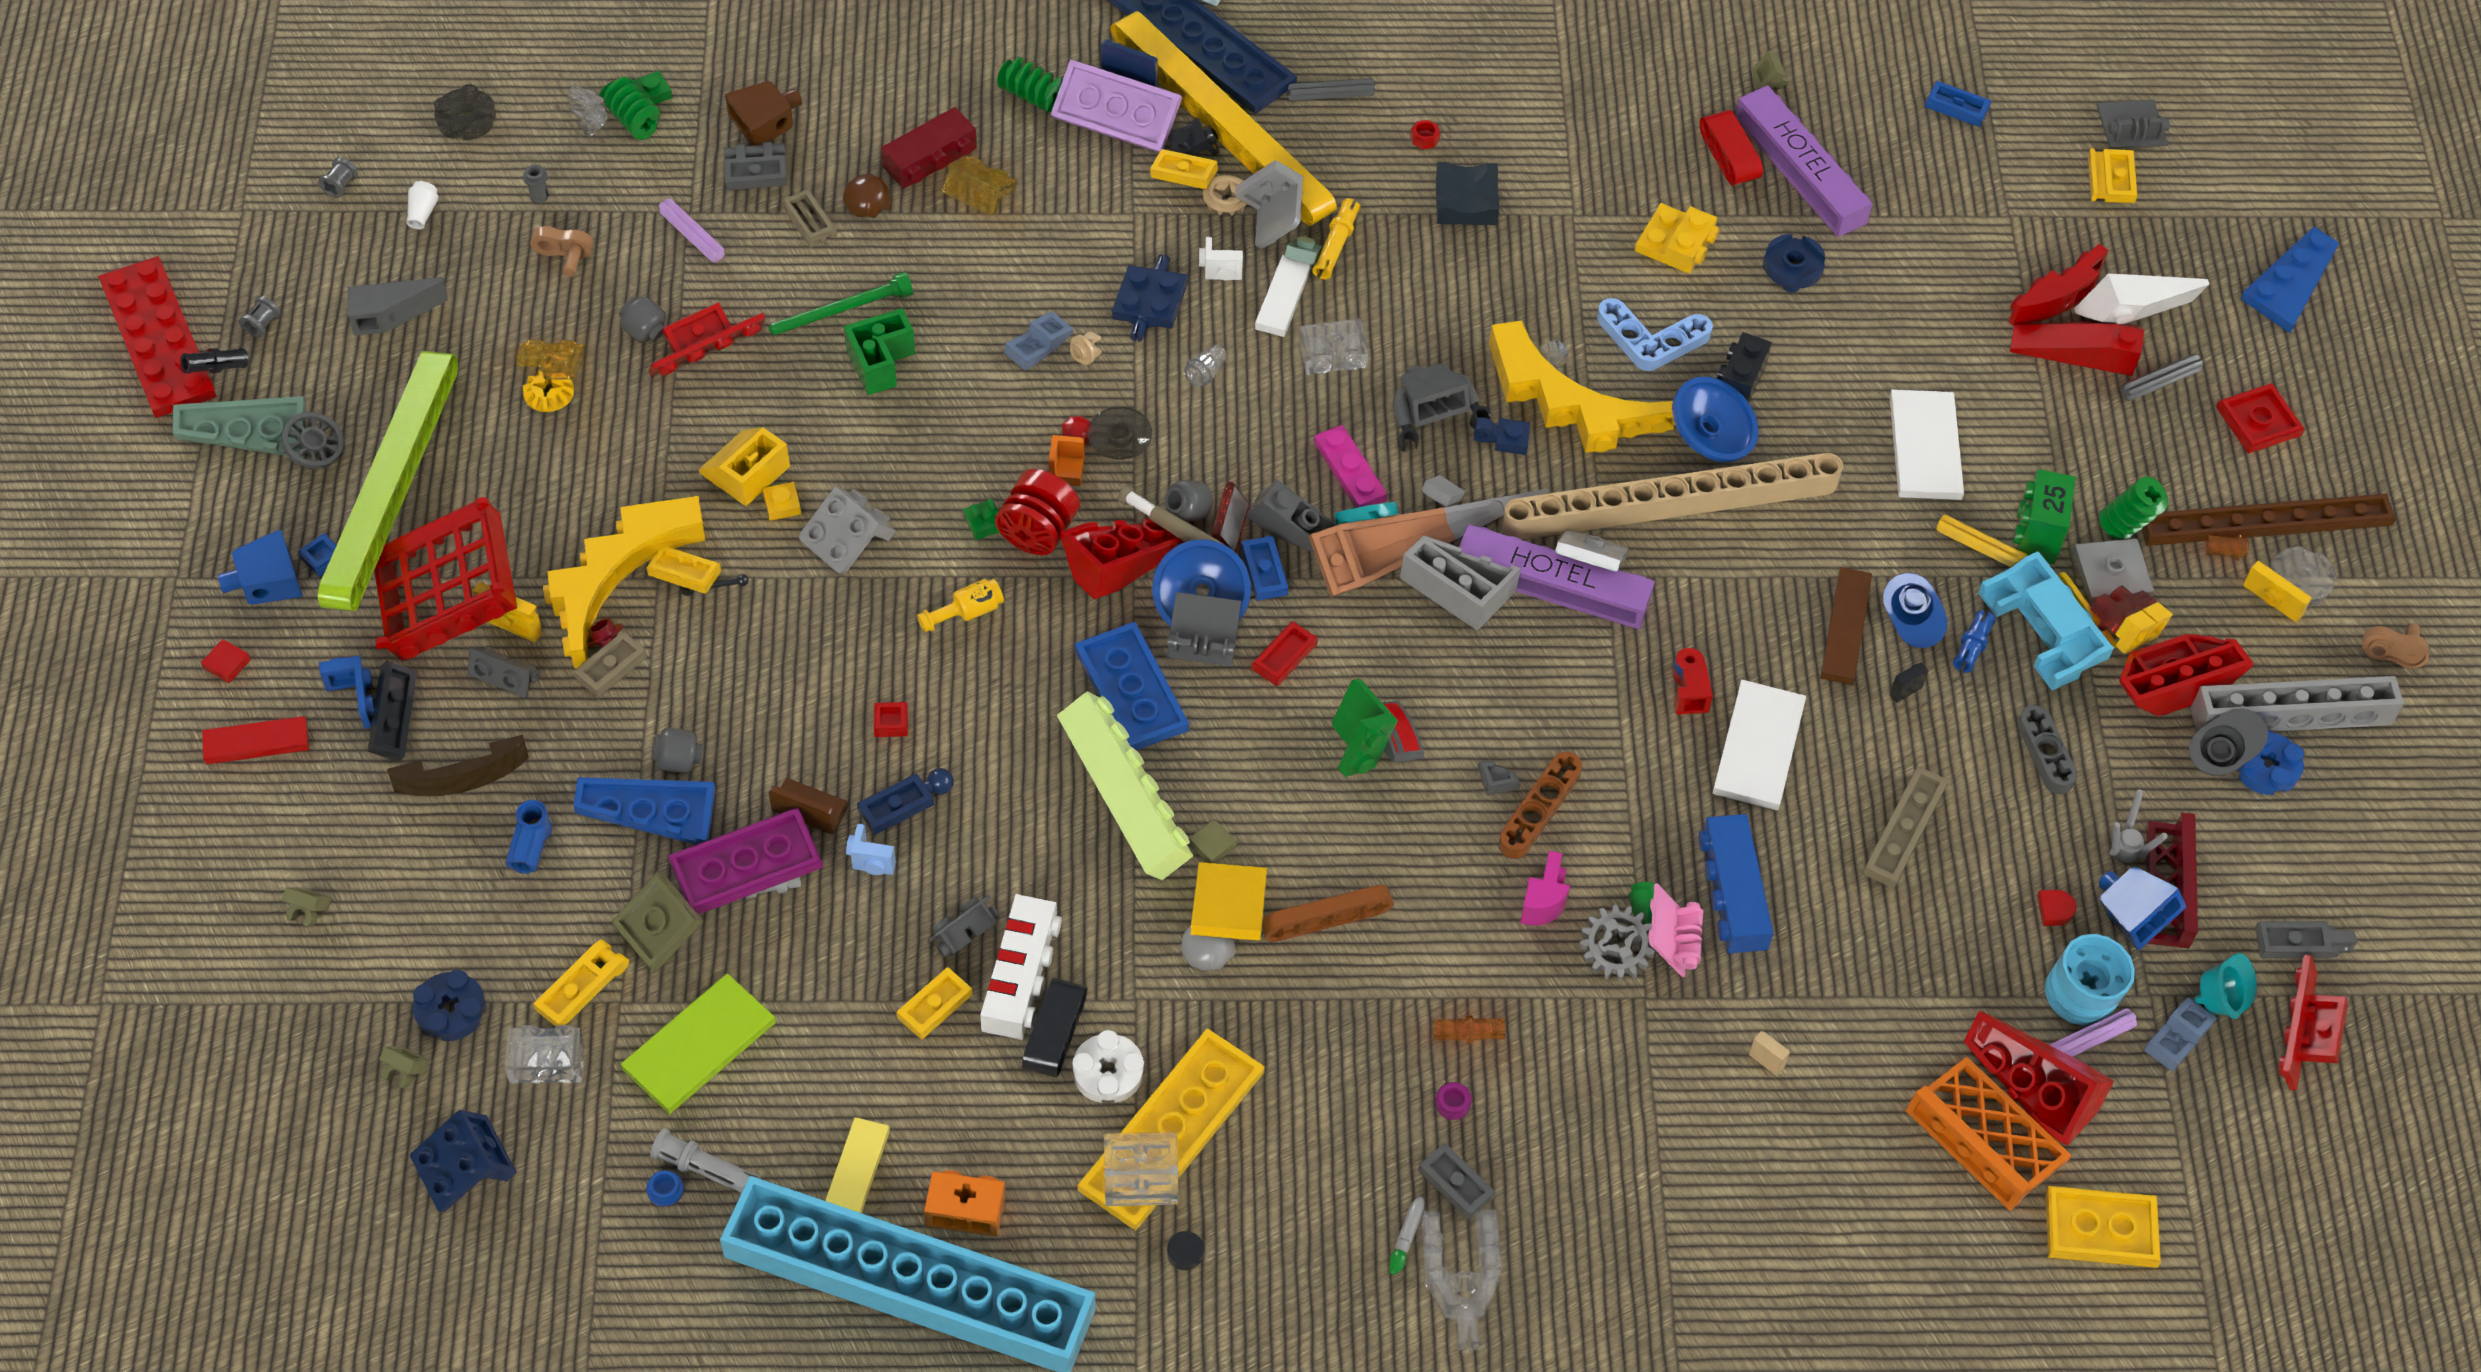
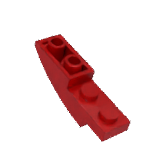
(2058, 292)

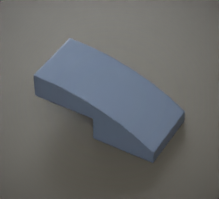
(1041, 340)
(2180, 1034)

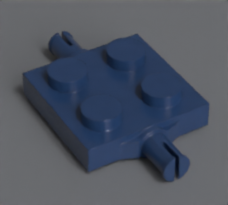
(1150, 297)

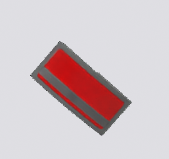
(1404, 740)

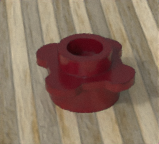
(603, 632)

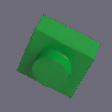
(654, 87)

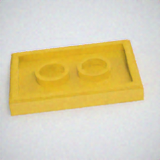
(1229, 901)
(2102, 1226)

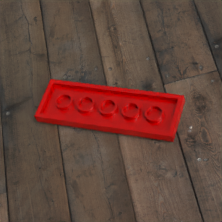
(155, 335)

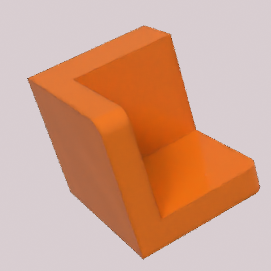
(1067, 458)

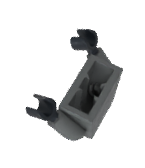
(1433, 395)

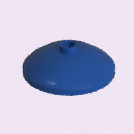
(1715, 419)
(1196, 565)

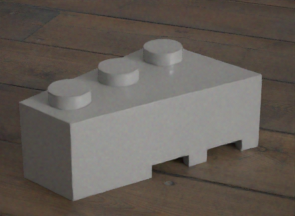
(1457, 581)

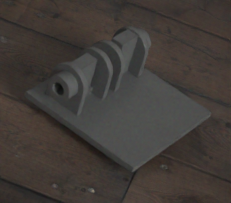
(2133, 124)
(1203, 629)

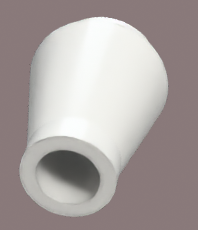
(421, 201)

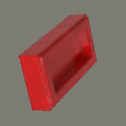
(1284, 653)

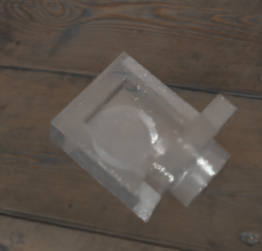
(589, 107)

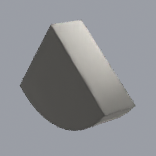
(1496, 778)

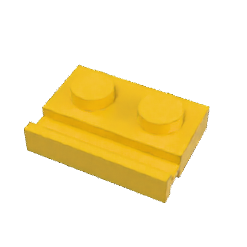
(2112, 175)
(520, 621)

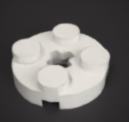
(1108, 1086)

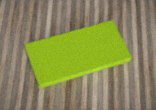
(698, 1043)

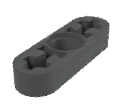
(2046, 763)

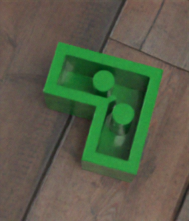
(876, 345)

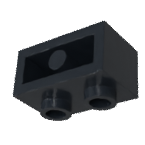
(1746, 364)

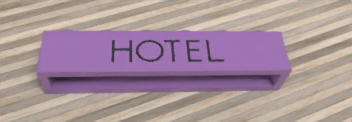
(1803, 161)
(1564, 580)

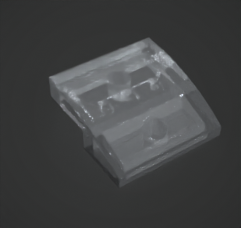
(1141, 1169)

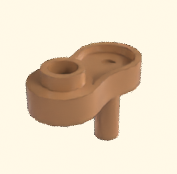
(569, 243)
(2406, 650)

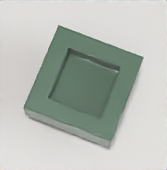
(1303, 250)

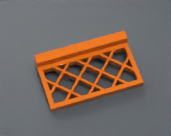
(1971, 1146)

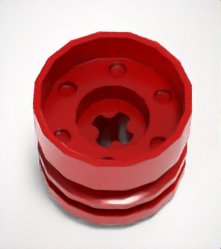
(1037, 512)

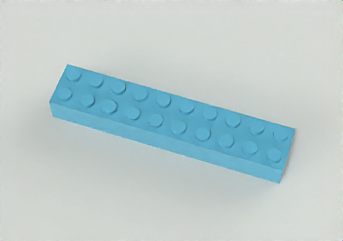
(909, 1275)

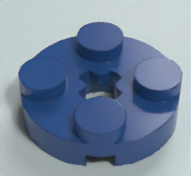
(2278, 777)

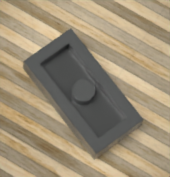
(1456, 1181)

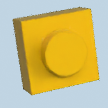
(781, 501)

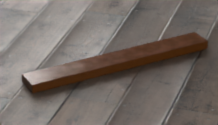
(2270, 519)

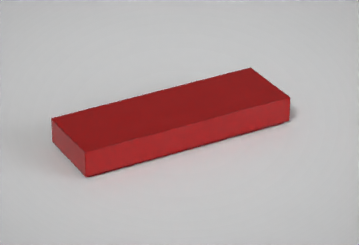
(255, 740)

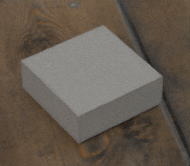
(1442, 491)

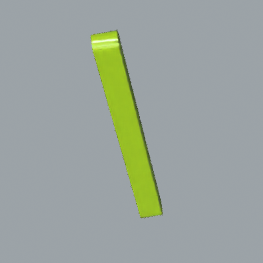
(387, 482)

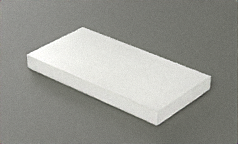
(1926, 444)
(1759, 745)

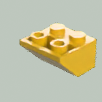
(747, 464)

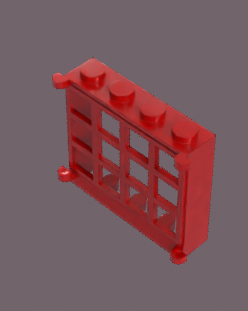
(462, 617)

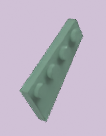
(240, 423)

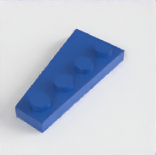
(2292, 279)
(655, 806)

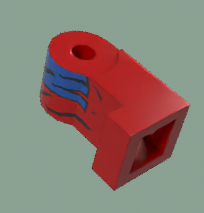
(1692, 676)

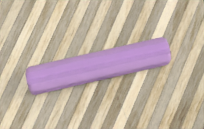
(691, 230)
(2097, 1033)

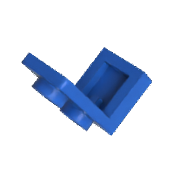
(347, 673)

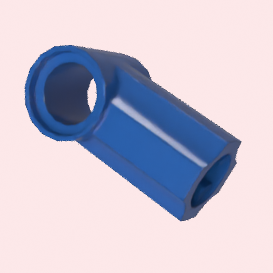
(528, 838)

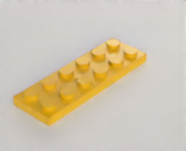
(1190, 1102)

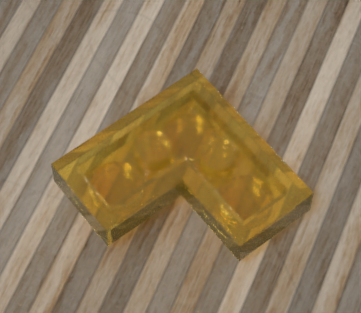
(558, 359)

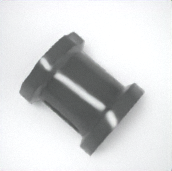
(338, 177)
(259, 316)

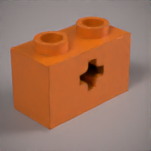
(947, 1208)

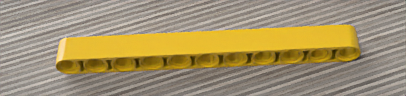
(1215, 108)

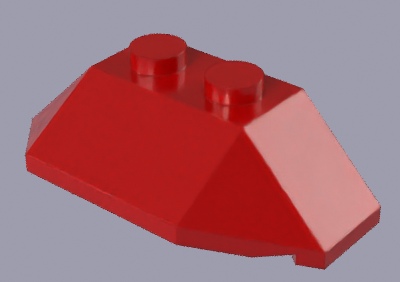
(2171, 672)

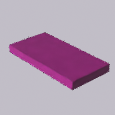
(745, 861)

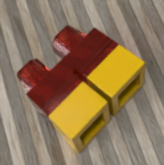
(2131, 617)

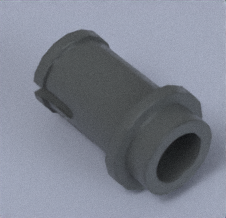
(536, 179)

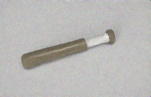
(1162, 517)

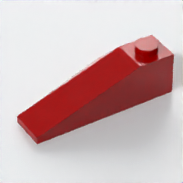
(2082, 343)
(1115, 555)
(2045, 1081)

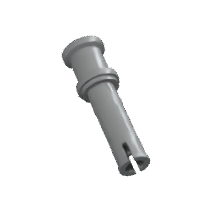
(690, 1157)

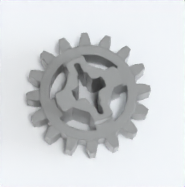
(1605, 950)

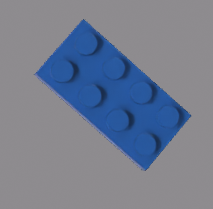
(1133, 683)

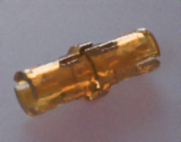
(1469, 1029)

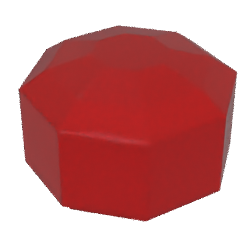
(1425, 134)
(1076, 427)

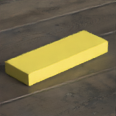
(858, 1164)

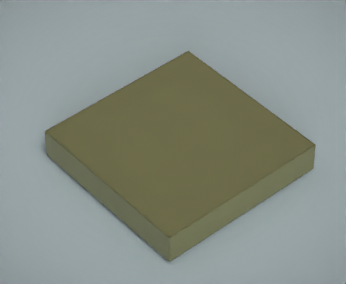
(657, 921)

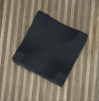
(1467, 194)

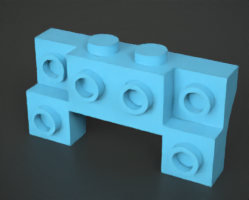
(2053, 614)

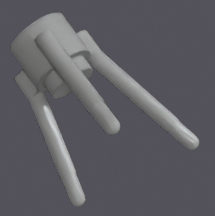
(2129, 843)

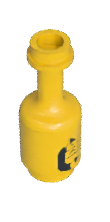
(975, 598)

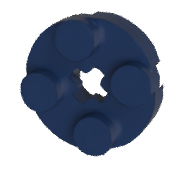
(1790, 275)
(443, 988)

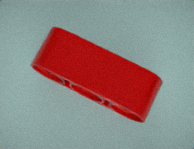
(1731, 147)

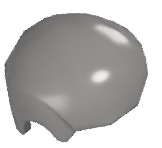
(1207, 952)

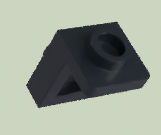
(1194, 139)

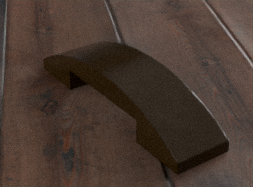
(461, 776)

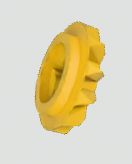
(557, 397)

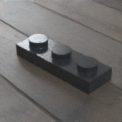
(392, 711)

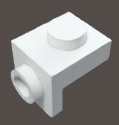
(1220, 263)

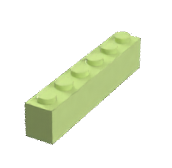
(1125, 785)

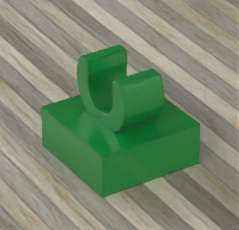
(981, 519)

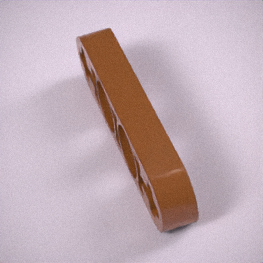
(1543, 806)
(1327, 913)

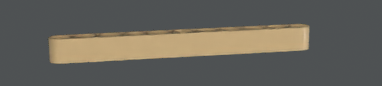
(1672, 496)

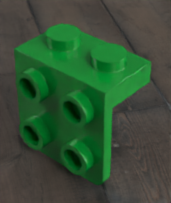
(1364, 727)

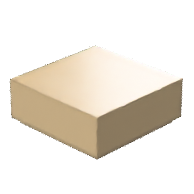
(1769, 1053)

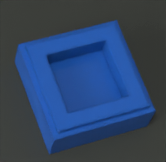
(318, 553)

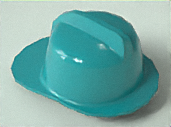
(2228, 987)

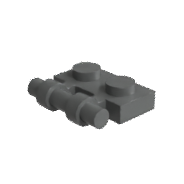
(755, 166)

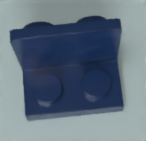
(1129, 63)
(460, 1157)

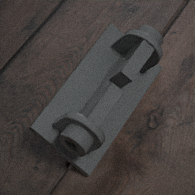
(499, 671)
(975, 917)

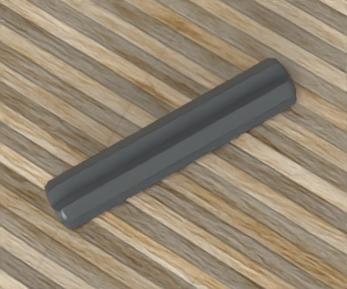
(1331, 89)
(2161, 377)

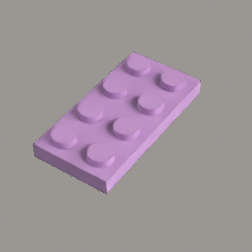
(1116, 106)

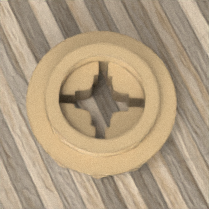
(1219, 188)

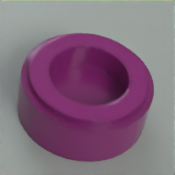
(1453, 1101)

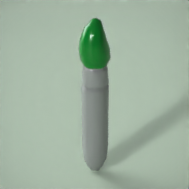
(1398, 1256)

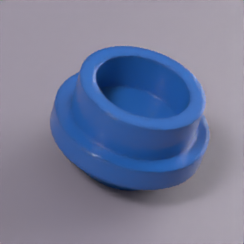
(665, 1188)

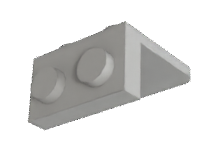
(1277, 196)
(844, 528)

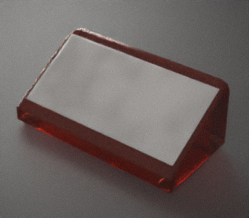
(1230, 517)

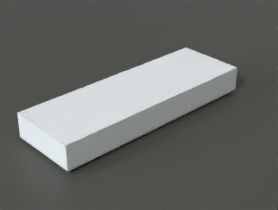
(1283, 296)

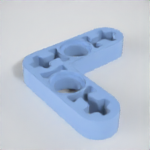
(1648, 343)

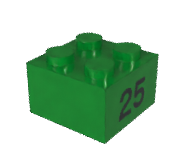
(2045, 514)

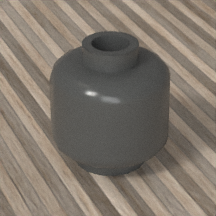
(642, 319)
(1189, 500)
(676, 750)

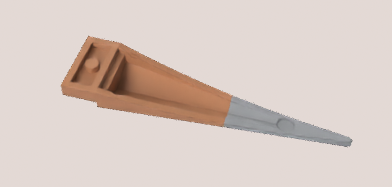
(1369, 549)

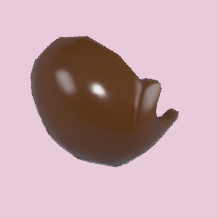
(866, 196)

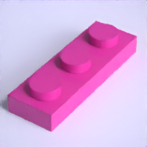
(1350, 467)

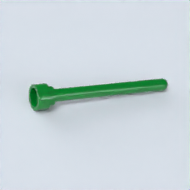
(898, 286)

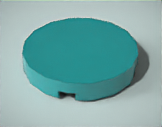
(1366, 513)

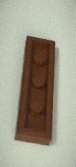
(1846, 626)

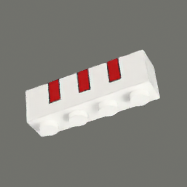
(1019, 967)

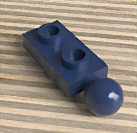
(903, 799)

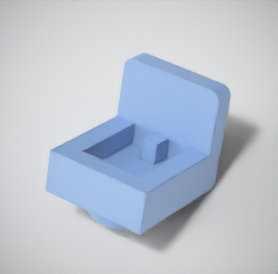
(868, 856)

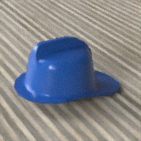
(1915, 610)

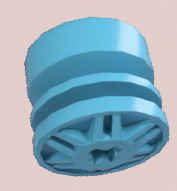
(2089, 979)

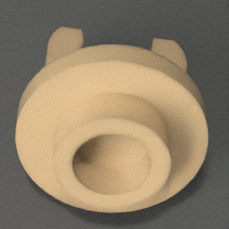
(1083, 348)

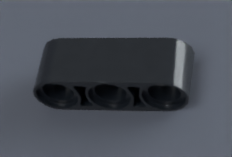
(1054, 1027)

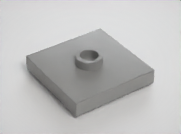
(1591, 550)
(2111, 565)

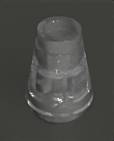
(1205, 365)

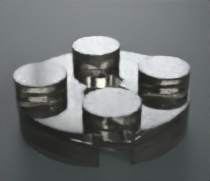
(462, 100)

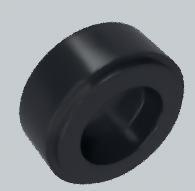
(1185, 1250)

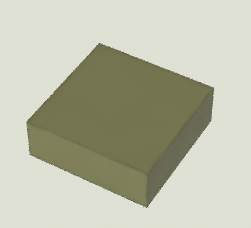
(1212, 842)

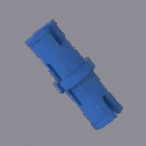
(1974, 641)

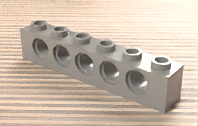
(2305, 703)

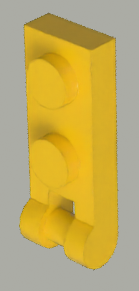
(580, 983)

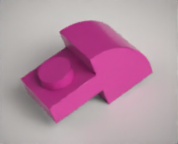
(1546, 897)

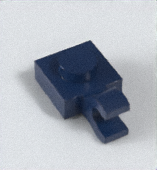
(1507, 435)

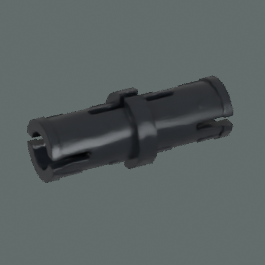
(214, 360)

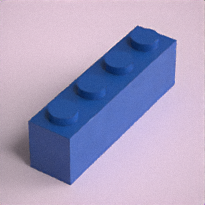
(1736, 884)

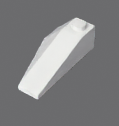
(2134, 297)

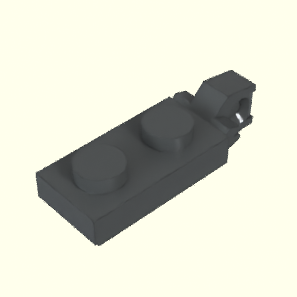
(2302, 938)

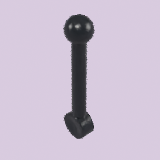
(741, 580)

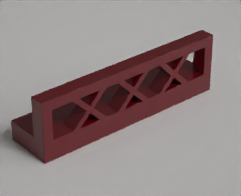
(2184, 875)

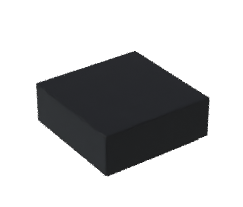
(1908, 682)

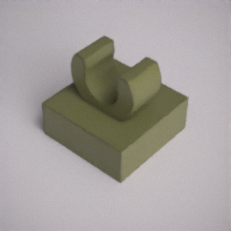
(1769, 72)
(307, 901)
(405, 1062)

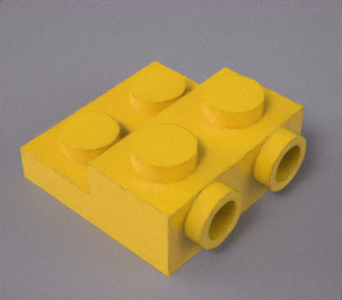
(1678, 237)

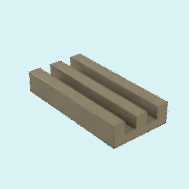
(819, 234)

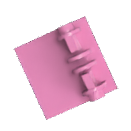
(1676, 931)

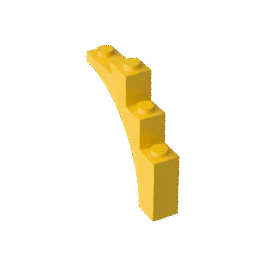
(1562, 401)
(609, 559)

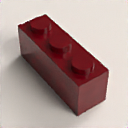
(929, 148)

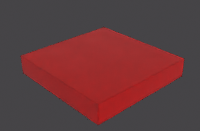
(2260, 418)

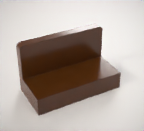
(816, 807)

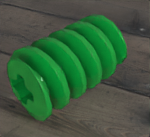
(1029, 83)
(631, 107)
(2134, 508)

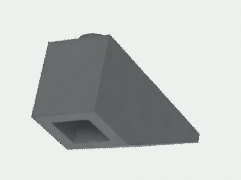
(388, 305)
(1287, 515)

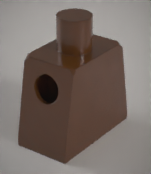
(762, 111)

